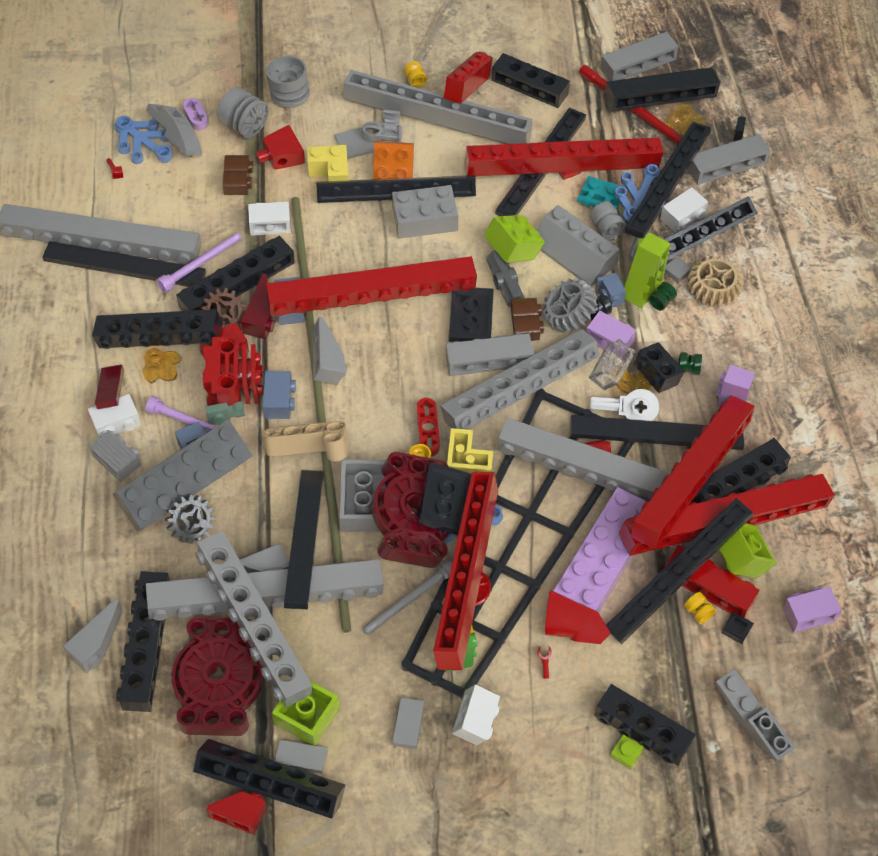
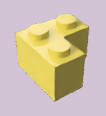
(328, 162)
(463, 457)

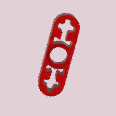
(432, 418)

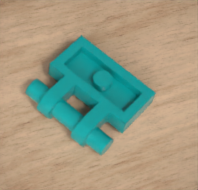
(598, 191)

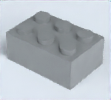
(425, 211)
(358, 485)

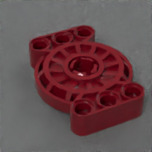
(398, 521)
(212, 698)

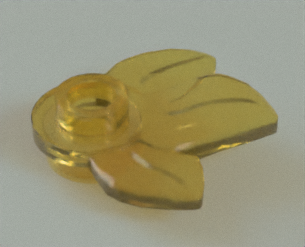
(683, 121)
(161, 368)
(631, 382)

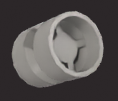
(606, 219)

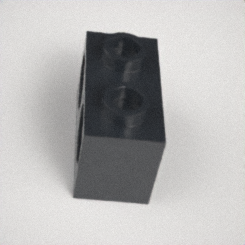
(658, 367)

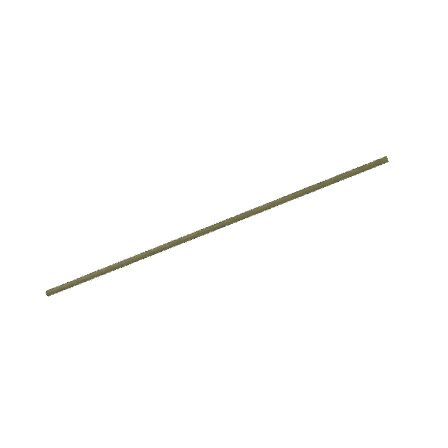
(320, 411)

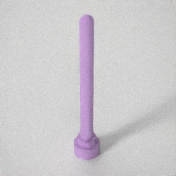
(167, 282)
(156, 406)

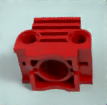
(229, 375)

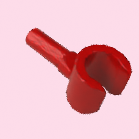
(116, 171)
(545, 660)

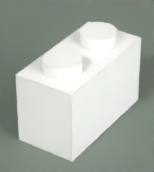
(684, 210)
(269, 218)
(116, 418)
(476, 715)

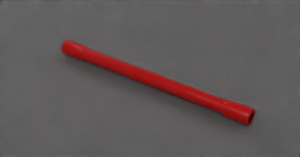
(594, 77)

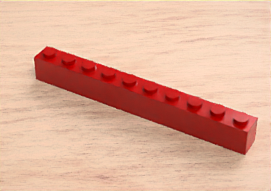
(562, 156)
(371, 286)
(691, 472)
(766, 503)
(466, 572)

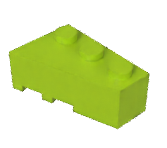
(646, 269)

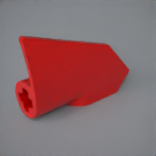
(574, 620)

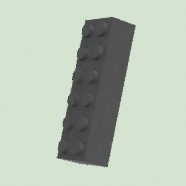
(182, 474)

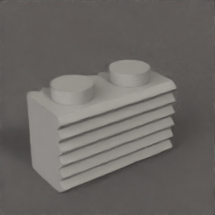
(115, 455)

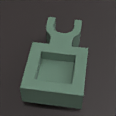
(221, 412)

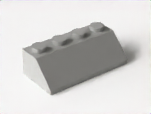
(576, 246)

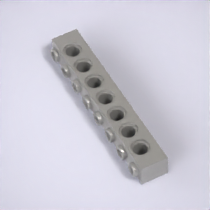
(520, 380)
(287, 691)

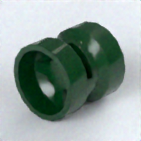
(661, 298)
(694, 362)

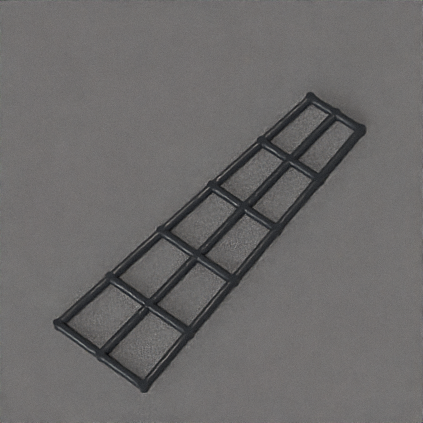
(500, 565)

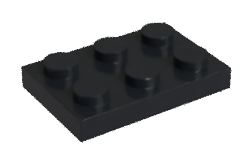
(471, 314)
(443, 498)

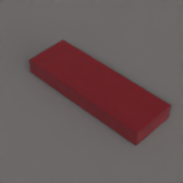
(109, 386)

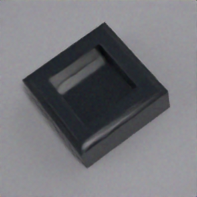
(739, 128)
(737, 628)

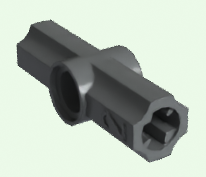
(504, 277)

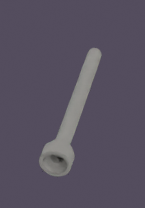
(443, 572)

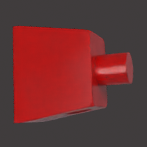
(281, 149)

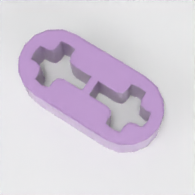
(197, 113)

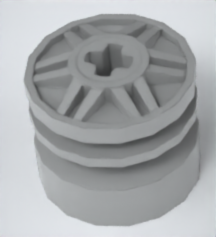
(288, 81)
(242, 112)

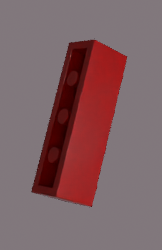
(468, 77)
(720, 587)

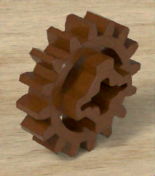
(218, 304)

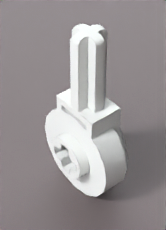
(627, 404)

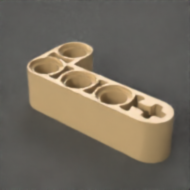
(308, 439)

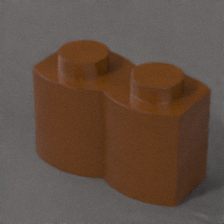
(237, 175)
(525, 317)

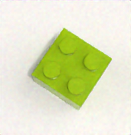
(514, 238)
(747, 553)
(309, 716)

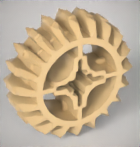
(717, 275)

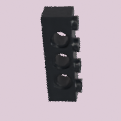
(530, 80)
(638, 712)

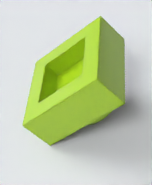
(627, 751)

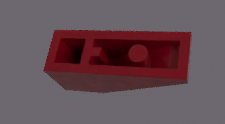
(257, 316)

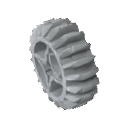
(569, 305)

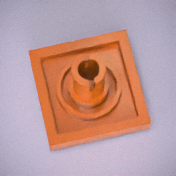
(393, 160)

